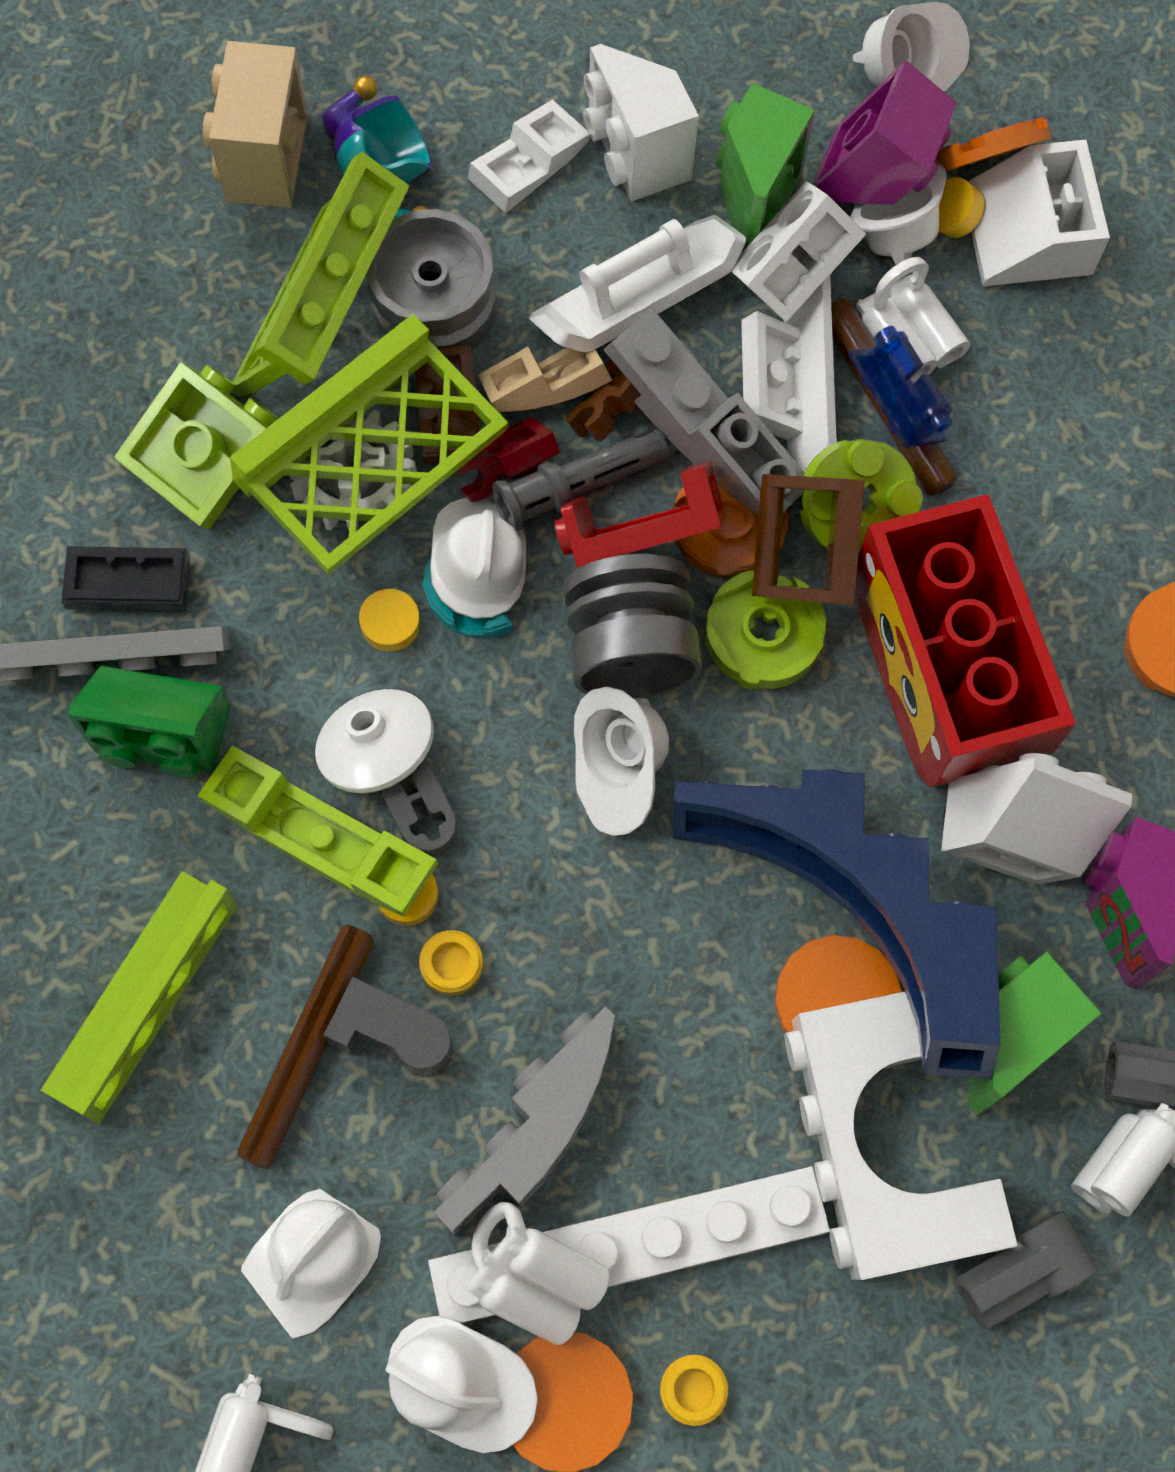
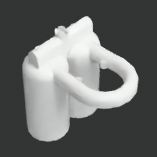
(918, 312)
(1128, 1161)
(533, 1277)
(241, 1425)

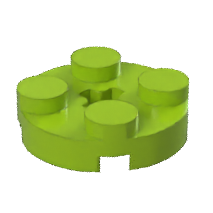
(885, 473)
(753, 660)

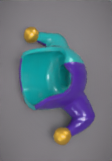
(379, 130)

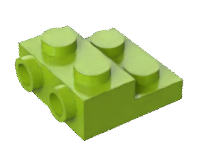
(188, 441)

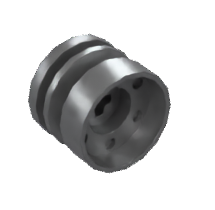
(629, 617)

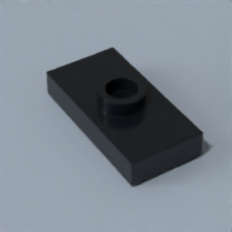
(126, 578)

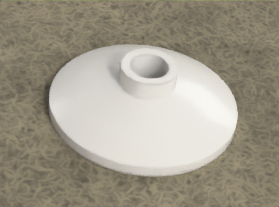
(374, 741)

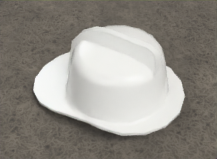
(924, 35)
(907, 224)
(477, 559)
(617, 756)
(311, 1261)
(461, 1385)

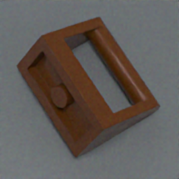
(842, 542)

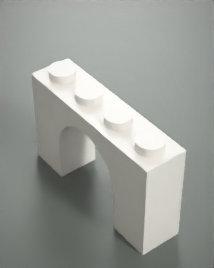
(878, 1224)

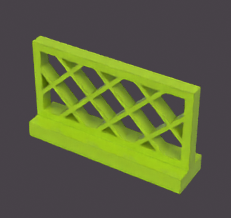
(323, 278)
(325, 417)

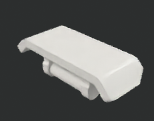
(644, 276)

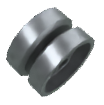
(439, 272)

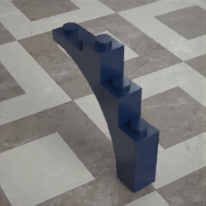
(936, 949)

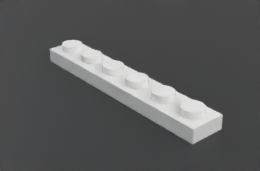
(666, 1236)

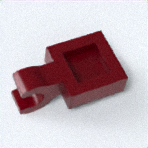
(512, 453)

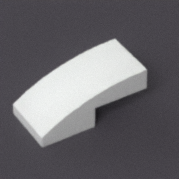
(535, 151)

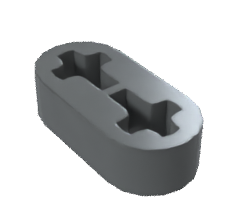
(436, 804)

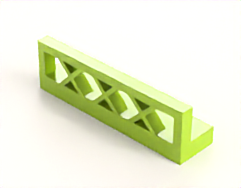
(140, 997)

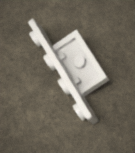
(792, 375)

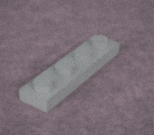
(132, 650)

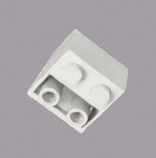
(641, 120)
(1040, 216)
(1031, 818)

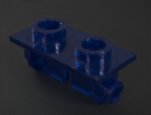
(914, 410)

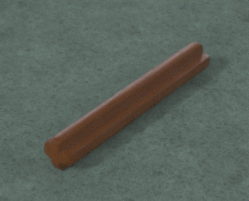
(927, 460)
(303, 1049)

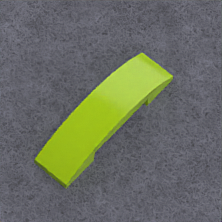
(317, 834)

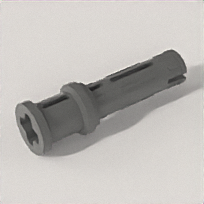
(557, 485)

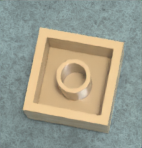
(257, 123)

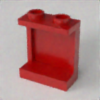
(702, 514)

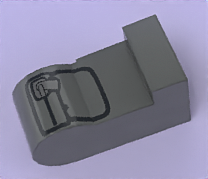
(392, 1025)

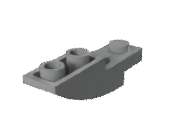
(697, 413)
(554, 1104)

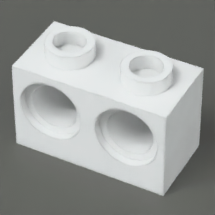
(797, 250)

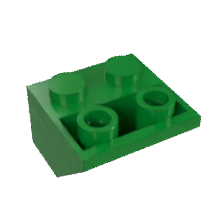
(152, 720)

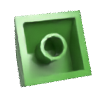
(761, 157)
(1037, 1017)

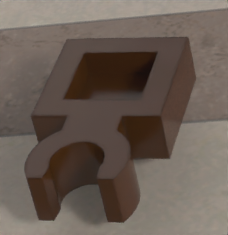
(604, 405)

